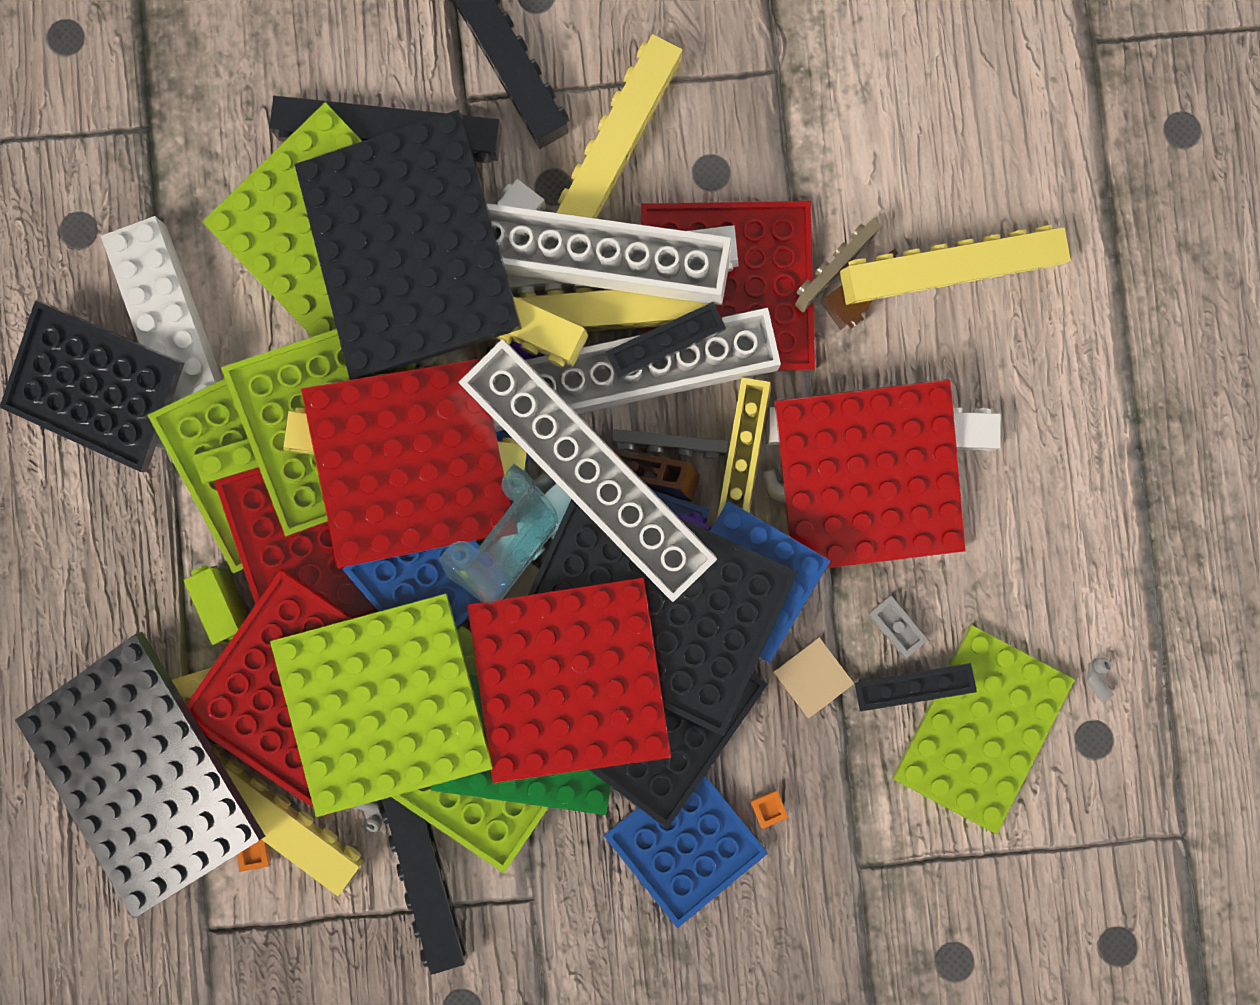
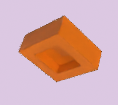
(769, 809)
(254, 857)

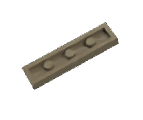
(829, 272)

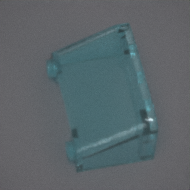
(509, 547)

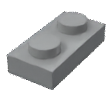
(897, 627)

